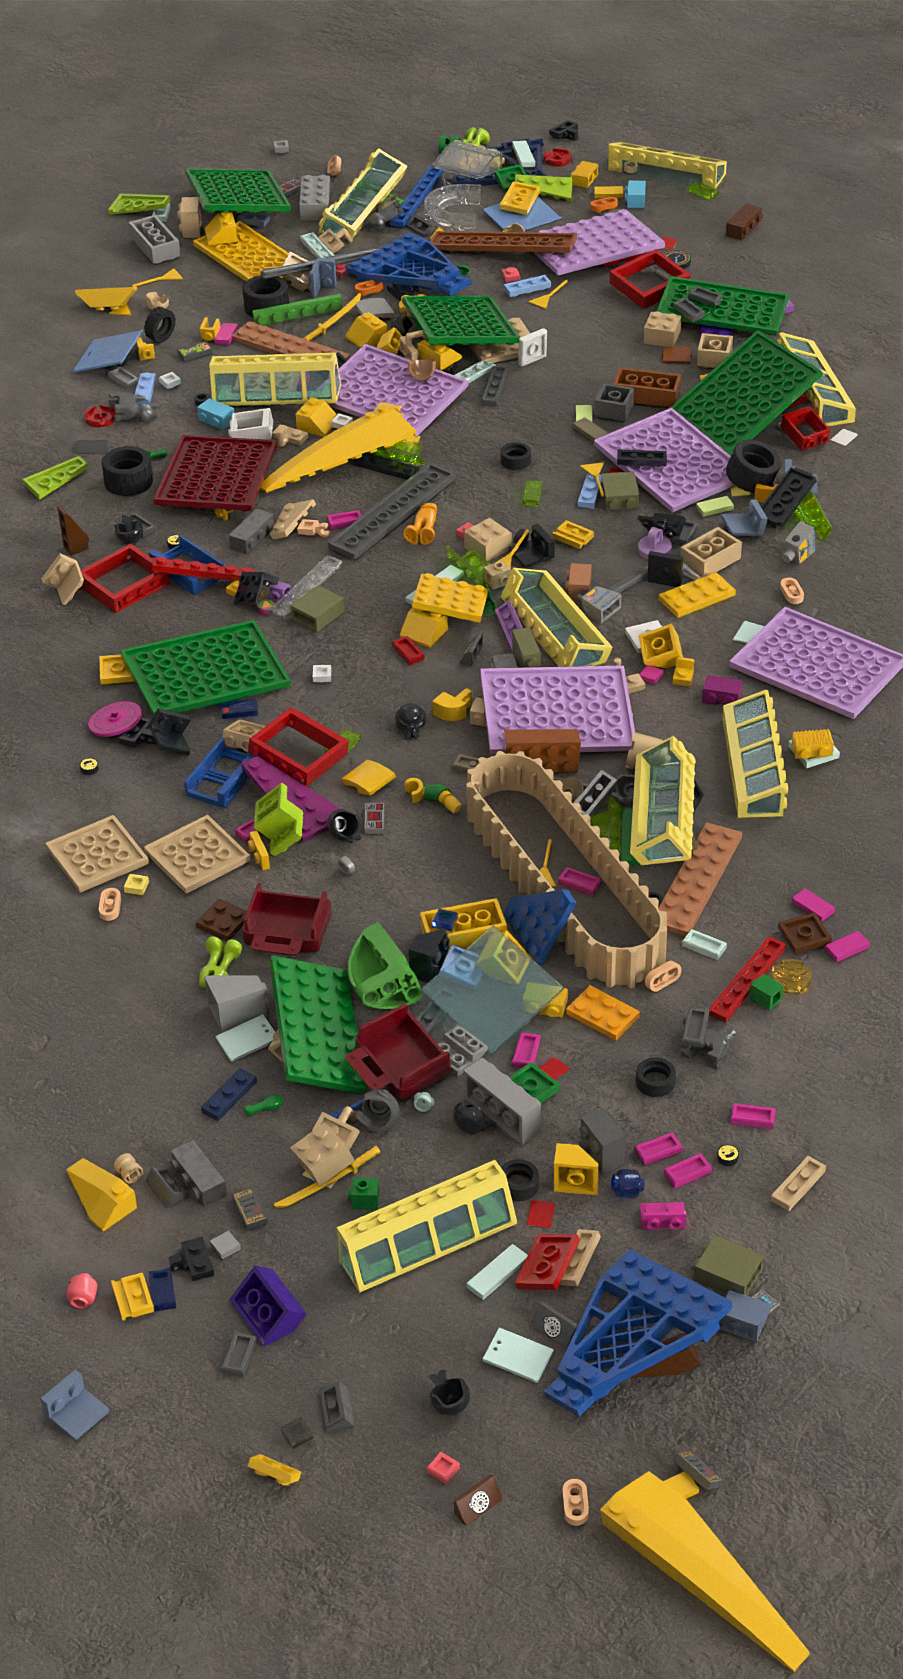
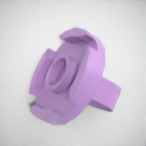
(654, 542)

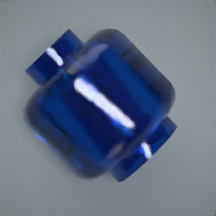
(627, 1183)

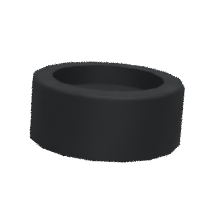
(515, 463)
(655, 1089)
(523, 1167)

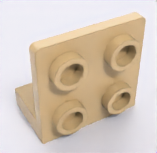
(64, 576)

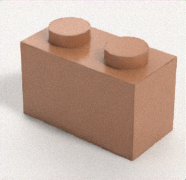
(578, 579)

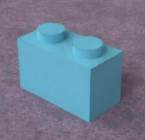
(635, 194)
(215, 414)

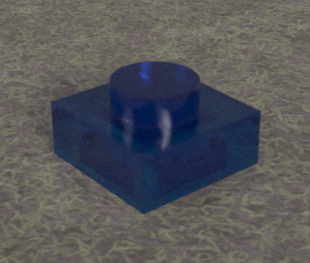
(444, 919)

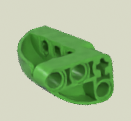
(381, 971)

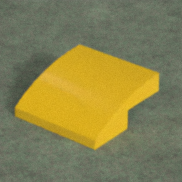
(369, 777)

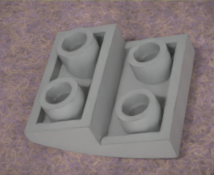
(375, 306)
(463, 1049)

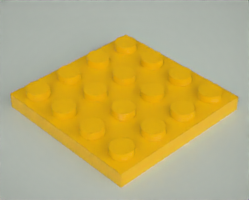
(450, 597)

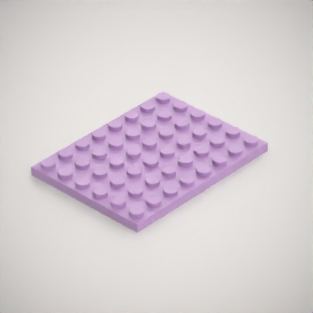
(601, 241)
(384, 377)
(693, 461)
(818, 662)
(560, 698)

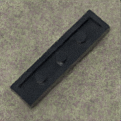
(386, 466)

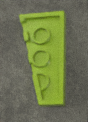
(555, 186)
(136, 202)
(54, 477)

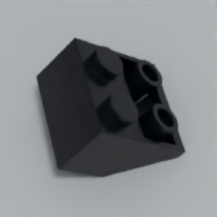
(428, 954)

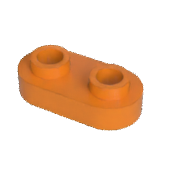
(604, 204)
(368, 287)

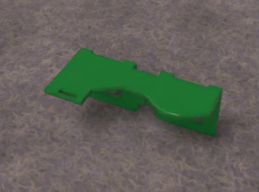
(487, 607)

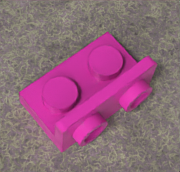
(662, 1216)

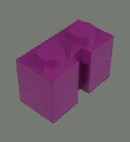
(721, 690)

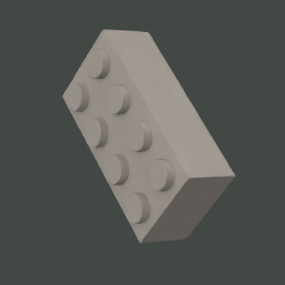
(314, 196)
(154, 239)
(502, 1101)

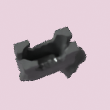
(385, 211)
(128, 408)
(714, 1045)

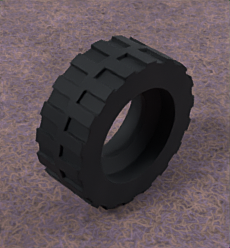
(153, 321)

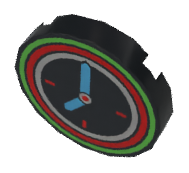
(679, 257)

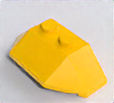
(106, 297)

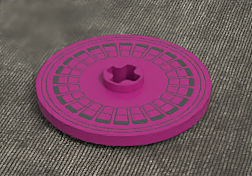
(115, 719)

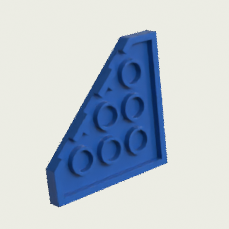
(539, 920)

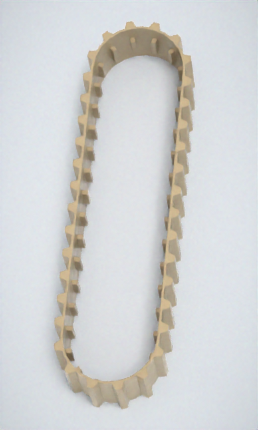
(527, 775)

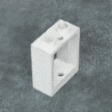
(249, 419)

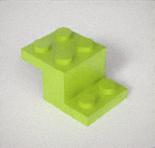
(278, 819)

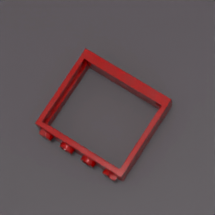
(651, 296)
(130, 594)
(310, 728)

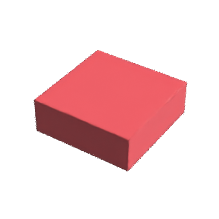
(443, 1468)

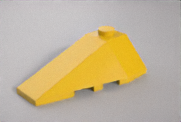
(101, 1193)

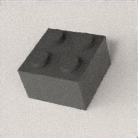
(614, 402)
(602, 1140)

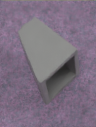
(235, 999)

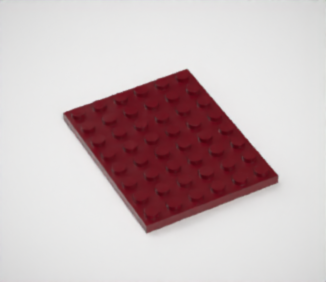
(215, 473)

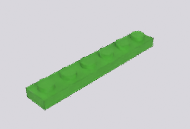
(297, 310)

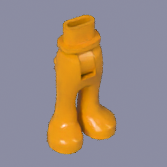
(425, 517)

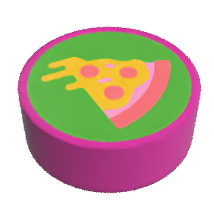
(265, 605)

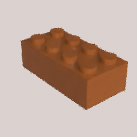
(651, 386)
(555, 747)

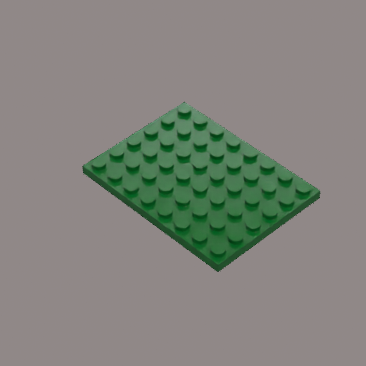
(237, 190)
(460, 320)
(746, 391)
(205, 668)

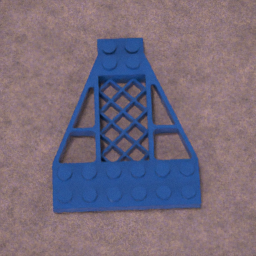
(406, 264)
(644, 1289)

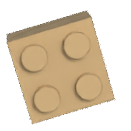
(190, 217)
(662, 329)
(713, 349)
(488, 539)
(322, 1154)

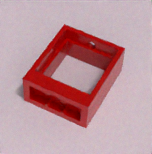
(806, 415)

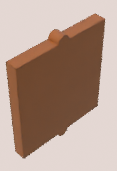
(676, 355)

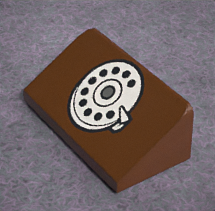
(477, 1500)

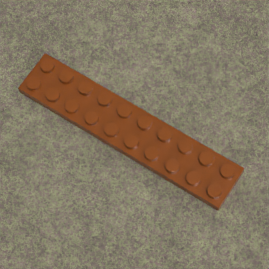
(504, 241)

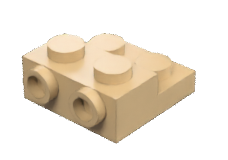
(299, 280)
(239, 732)

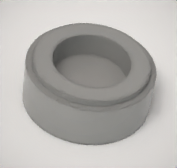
(346, 865)

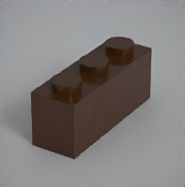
(744, 221)

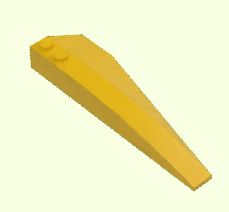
(363, 435)
(681, 1544)

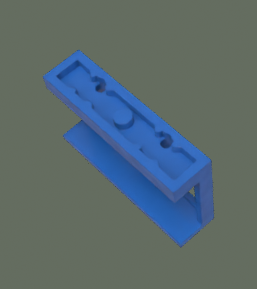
(185, 546)
(205, 771)

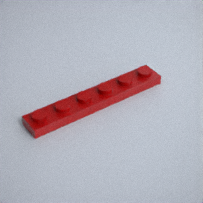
(198, 569)
(739, 987)

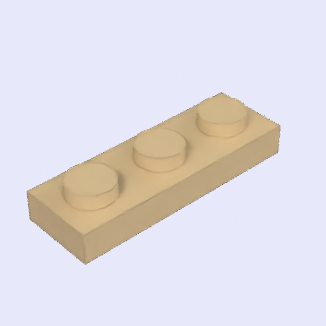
(798, 1183)
(581, 1257)

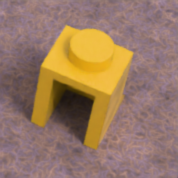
(209, 333)

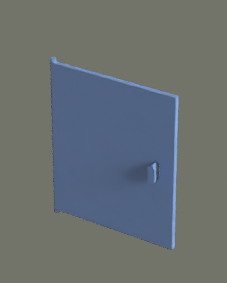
(537, 216)
(107, 351)

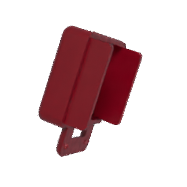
(285, 922)
(399, 1054)

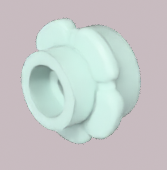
(421, 1105)

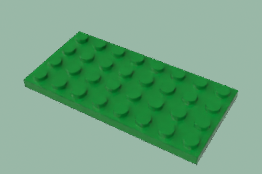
(739, 309)
(315, 1024)

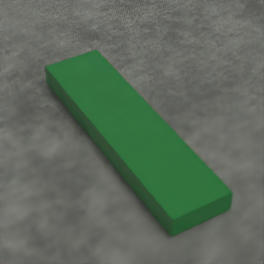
(626, 837)

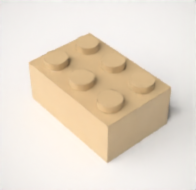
(711, 552)

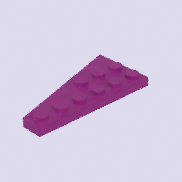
(314, 807)

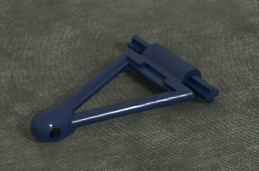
(534, 146)

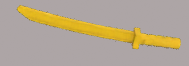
(322, 327)
(315, 1187)

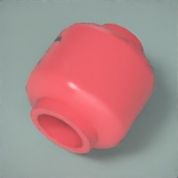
(81, 1290)

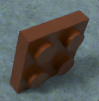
(222, 920)
(804, 933)

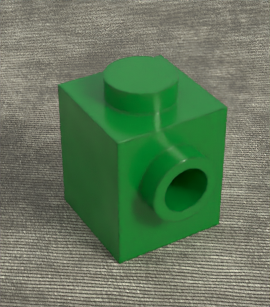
(766, 991)
(364, 1193)

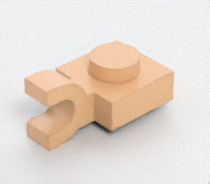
(310, 527)

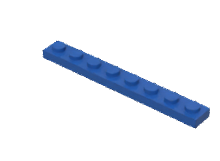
(417, 196)

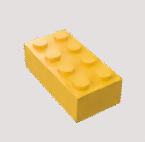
(472, 921)

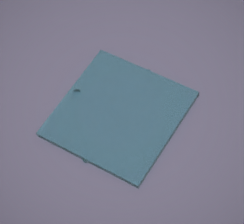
(492, 989)

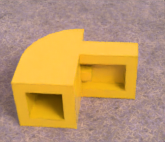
(452, 708)

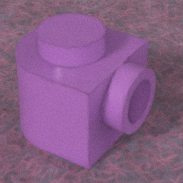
(278, 591)

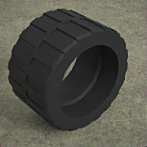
(264, 293)
(752, 465)
(127, 470)

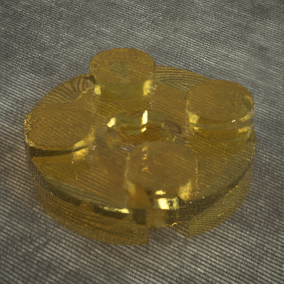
(801, 974)

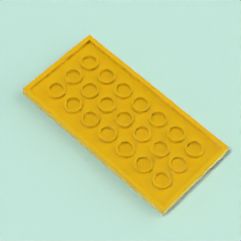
(247, 255)

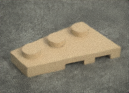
(289, 516)

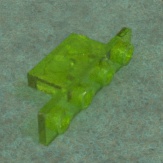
(404, 451)
(812, 514)
(472, 563)
(609, 824)

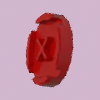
(557, 157)
(99, 416)

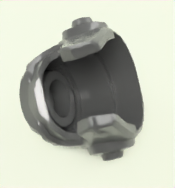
(380, 1110)

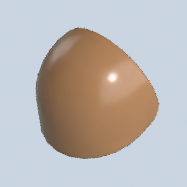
(421, 369)

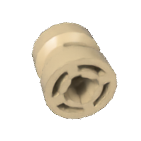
(128, 1168)

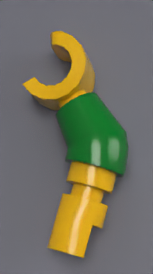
(432, 792)

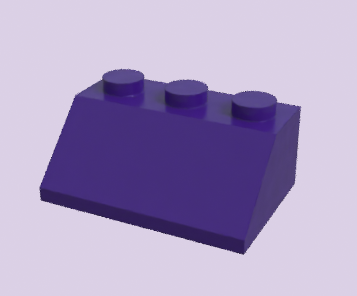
(267, 1305)

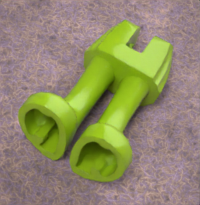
(477, 138)
(215, 948)

